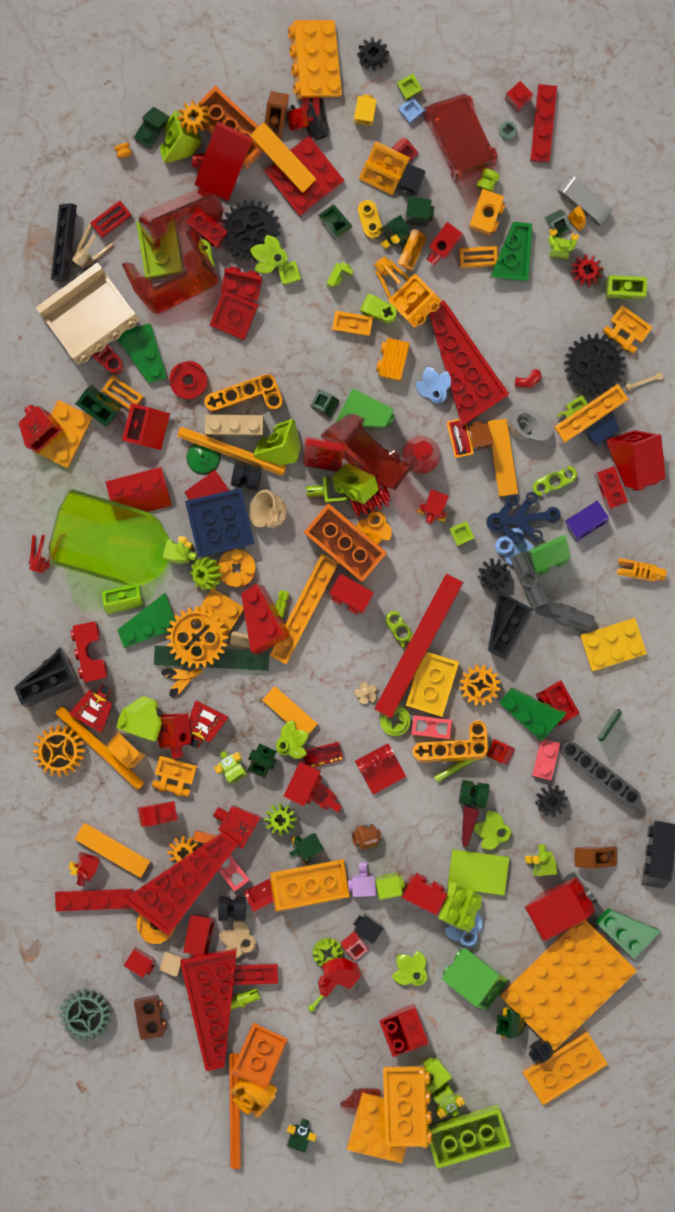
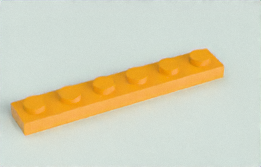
(305, 607)

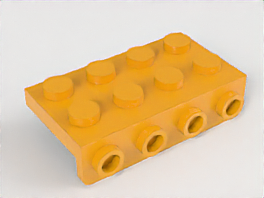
(314, 59)
(406, 1106)

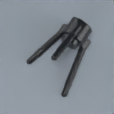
(319, 129)

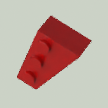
(262, 619)

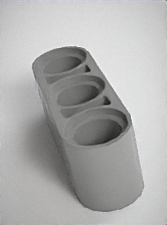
(579, 195)

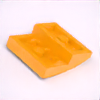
(384, 168)

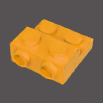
(415, 301)

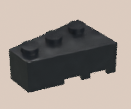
(508, 624)
(47, 680)
(659, 855)

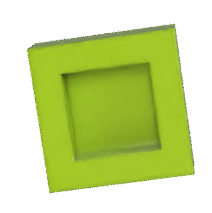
(409, 87)
(289, 273)
(461, 533)

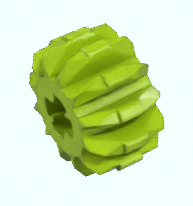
(206, 573)
(285, 814)

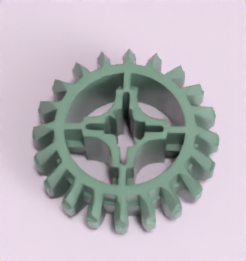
(87, 1022)

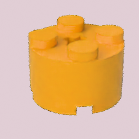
(252, 1097)

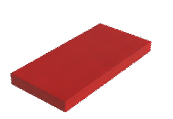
(223, 161)
(323, 454)

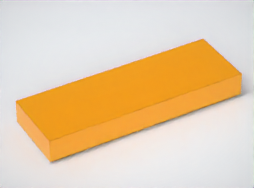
(289, 710)

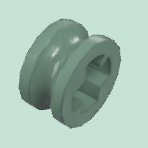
(512, 133)

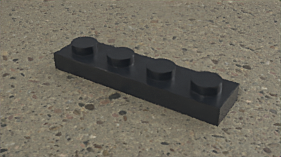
(63, 242)

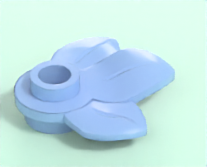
(434, 382)
(512, 549)
(458, 935)

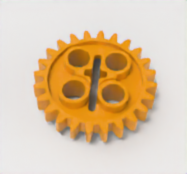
(209, 649)

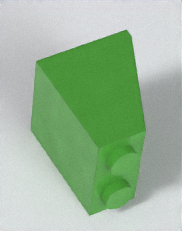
(375, 413)
(474, 979)

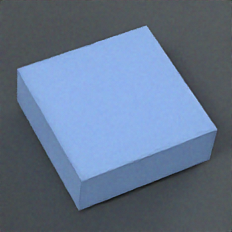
(411, 110)

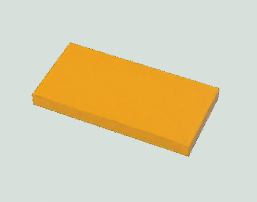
(309, 885)
(565, 1068)

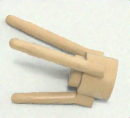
(81, 256)

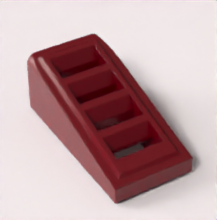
(469, 819)

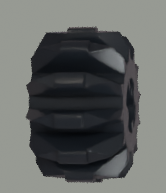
(365, 54)
(490, 580)
(555, 794)

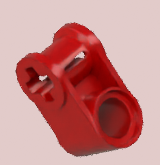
(105, 358)

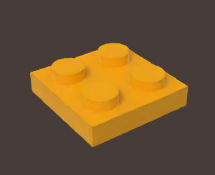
(226, 607)

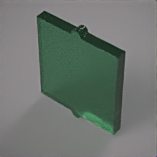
(609, 725)

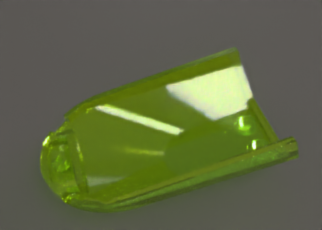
(107, 540)

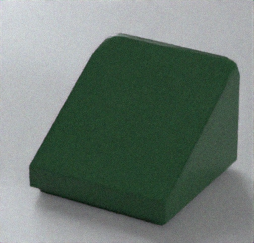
(558, 221)
(325, 402)

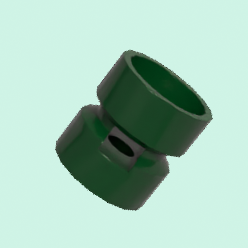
(480, 795)

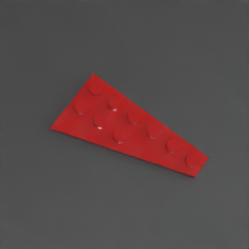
(472, 379)
(174, 891)
(209, 990)

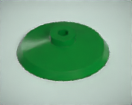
(202, 460)

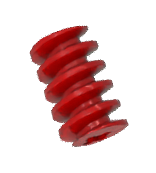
(377, 499)

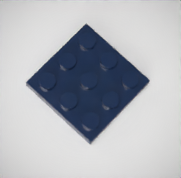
(219, 522)

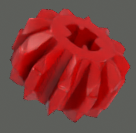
(580, 272)

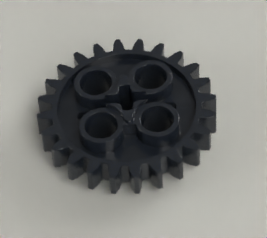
(242, 215)
(580, 355)

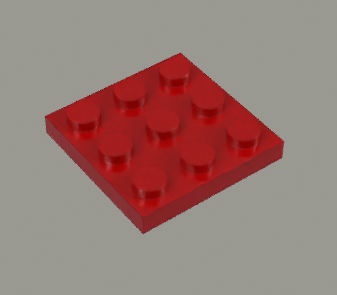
(318, 165)

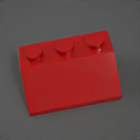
(141, 490)

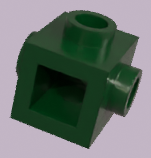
(264, 757)

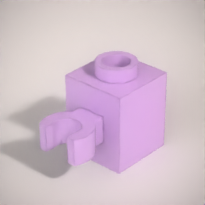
(362, 884)

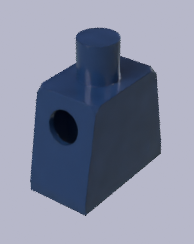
(602, 430)

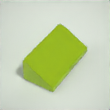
(122, 599)

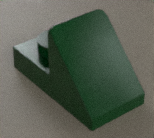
(151, 127)
(335, 221)

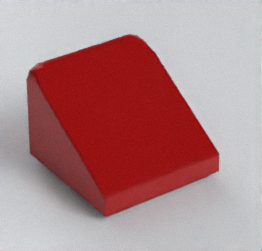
(406, 148)
(500, 752)
(354, 946)

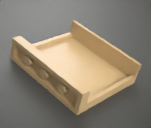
(87, 314)

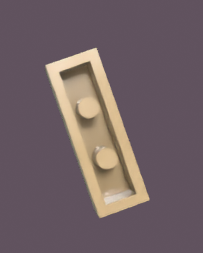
(234, 425)

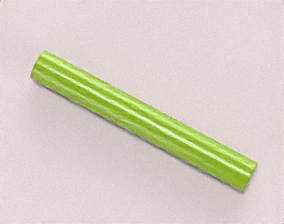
(456, 767)

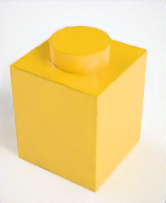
(365, 110)

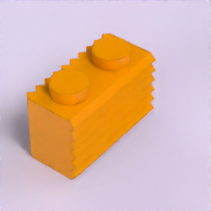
(393, 359)

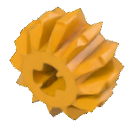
(188, 113)
(180, 845)

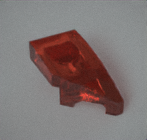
(354, 1099)

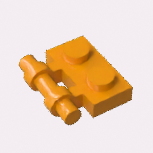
(630, 324)
(176, 770)

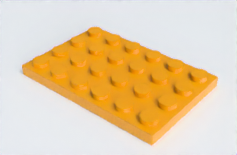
(568, 983)

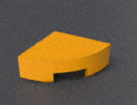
(577, 218)

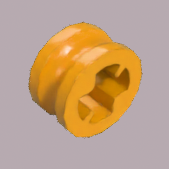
(123, 150)

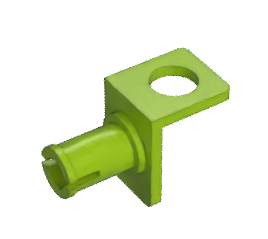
(324, 490)

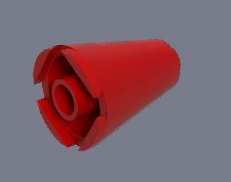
(422, 453)

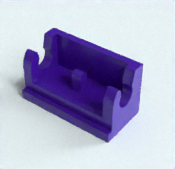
(587, 521)

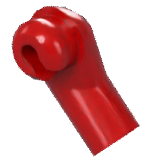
(530, 381)

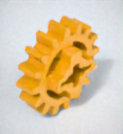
(477, 694)

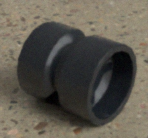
(246, 476)
(239, 909)

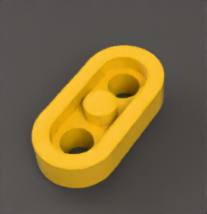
(369, 218)

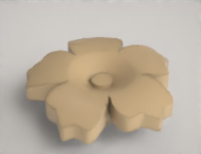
(366, 693)

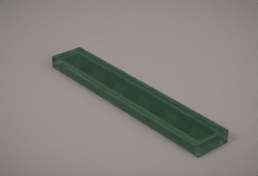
(230, 659)

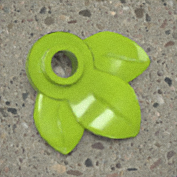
(265, 255)
(294, 741)
(489, 830)
(408, 967)

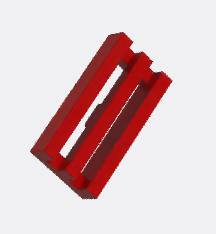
(98, 228)

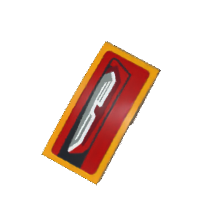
(459, 439)

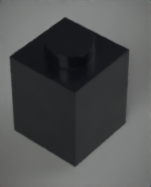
(411, 180)
(367, 927)

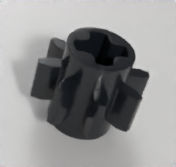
(540, 1051)

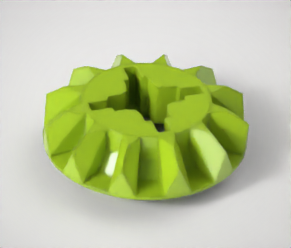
(399, 729)
(325, 944)

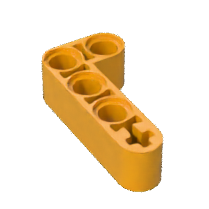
(242, 397)
(450, 747)

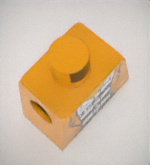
(125, 750)

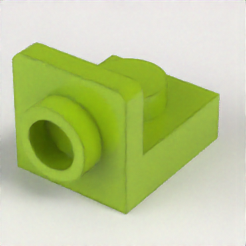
(335, 277)

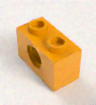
(489, 201)

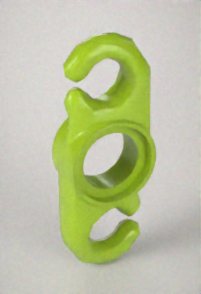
(563, 481)
(394, 626)

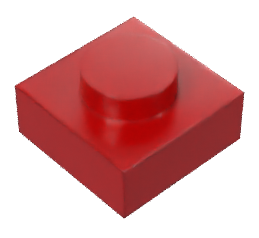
(297, 119)

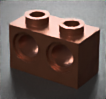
(145, 1017)

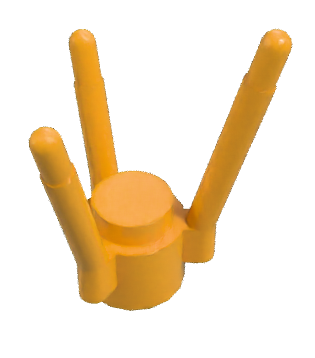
(385, 268)

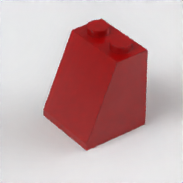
(638, 458)
(559, 908)

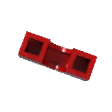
(84, 635)

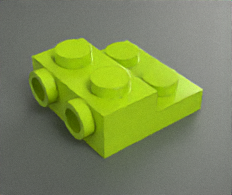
(460, 907)

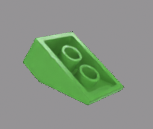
(549, 554)

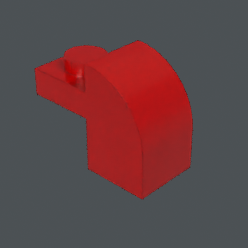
(157, 813)
(340, 972)

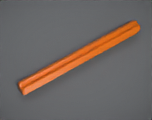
(235, 1131)

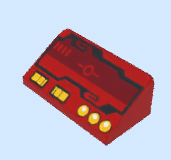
(323, 754)

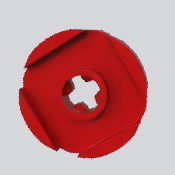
(188, 369)

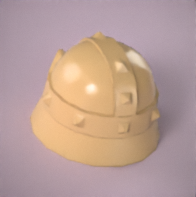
(267, 510)

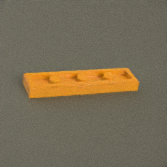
(282, 157)
(591, 413)
(503, 458)
(112, 850)

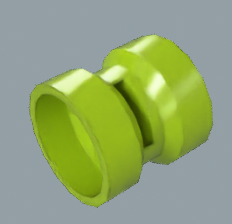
(487, 180)

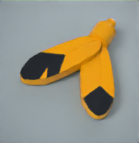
(183, 676)

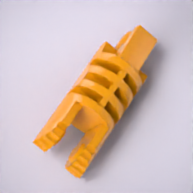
(641, 570)

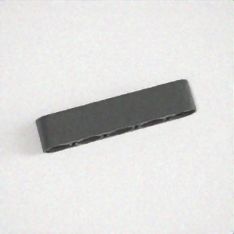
(609, 776)

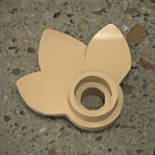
(234, 938)

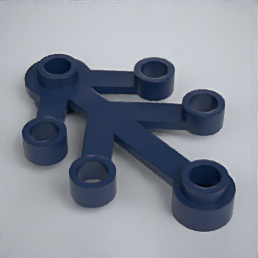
(520, 518)

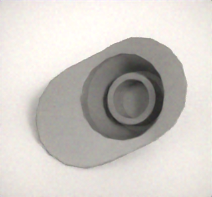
(529, 425)

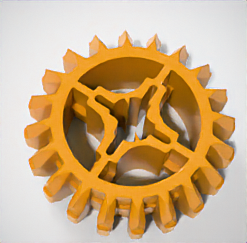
(67, 756)

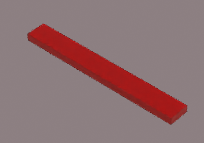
(418, 645)

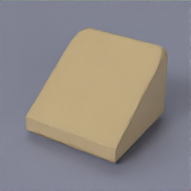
(239, 640)
(171, 963)

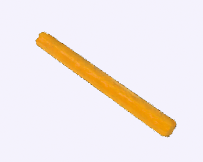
(228, 450)
(99, 747)

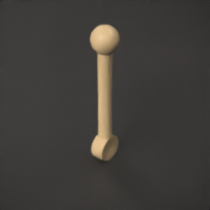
(658, 376)

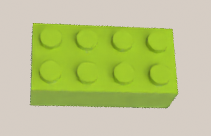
(468, 1136)

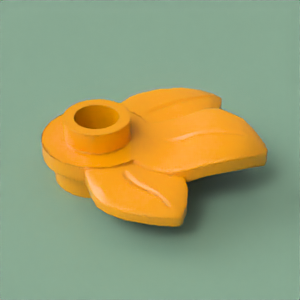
(375, 531)

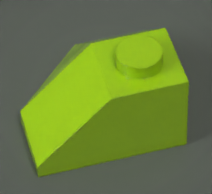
(177, 141)
(281, 445)
(141, 718)

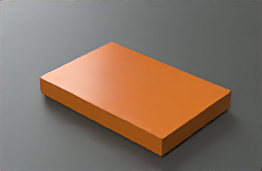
(259, 1056)

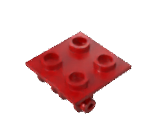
(380, 768)

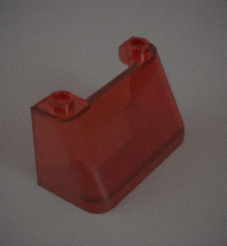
(460, 136)
(155, 220)

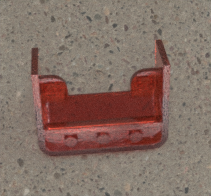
(195, 280)
(366, 452)

